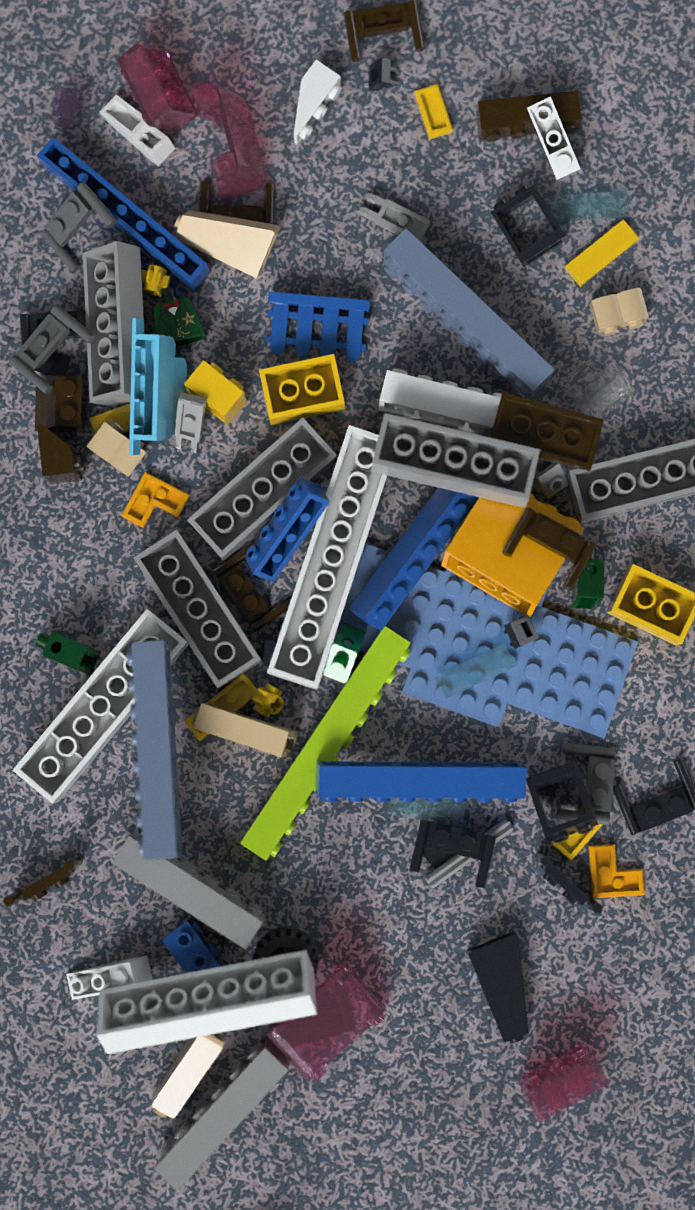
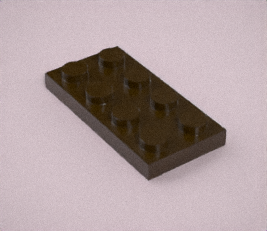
(557, 432)

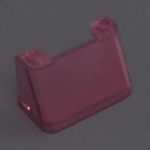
(242, 168)
(343, 1013)

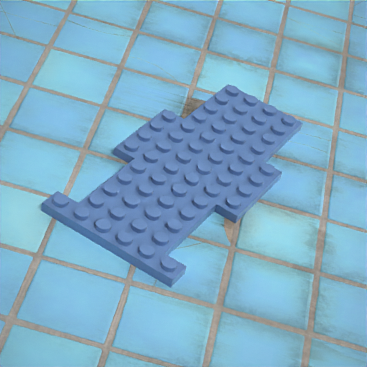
(564, 675)

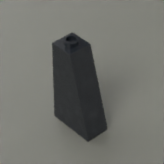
(501, 979)

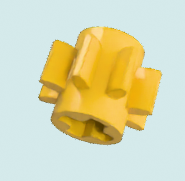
(154, 280)
(267, 700)

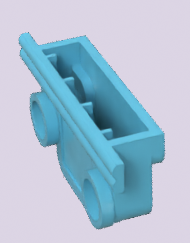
(155, 386)

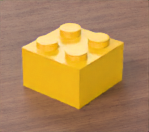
(222, 396)

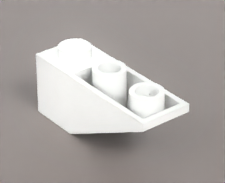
(316, 90)
(553, 138)
(120, 973)

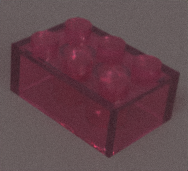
(157, 87)
(563, 1082)

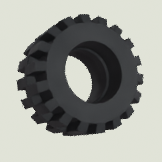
(286, 938)

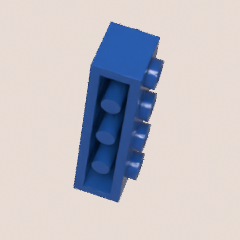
(286, 529)
(191, 948)

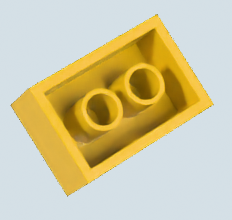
(302, 389)
(654, 605)

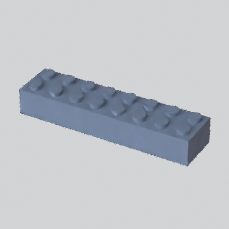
(466, 315)
(156, 751)

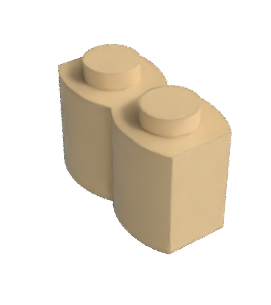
(619, 311)
(114, 447)

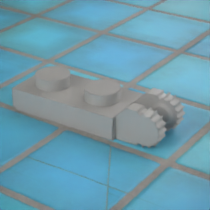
(395, 217)
(189, 420)

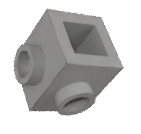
(549, 480)

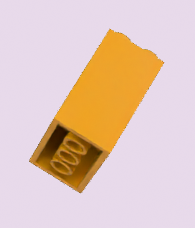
(479, 559)

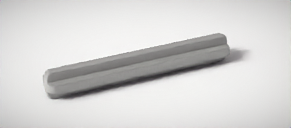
(457, 862)

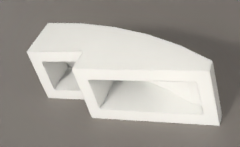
(131, 125)

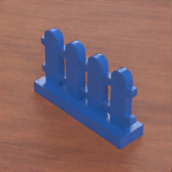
(305, 320)

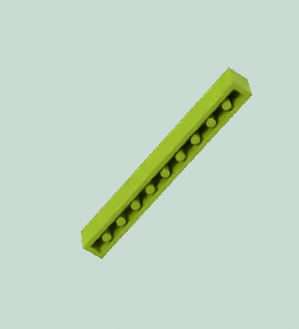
(326, 742)

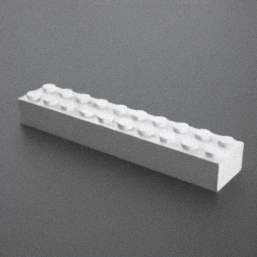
(329, 563)

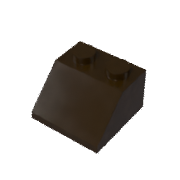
(64, 406)
(58, 459)

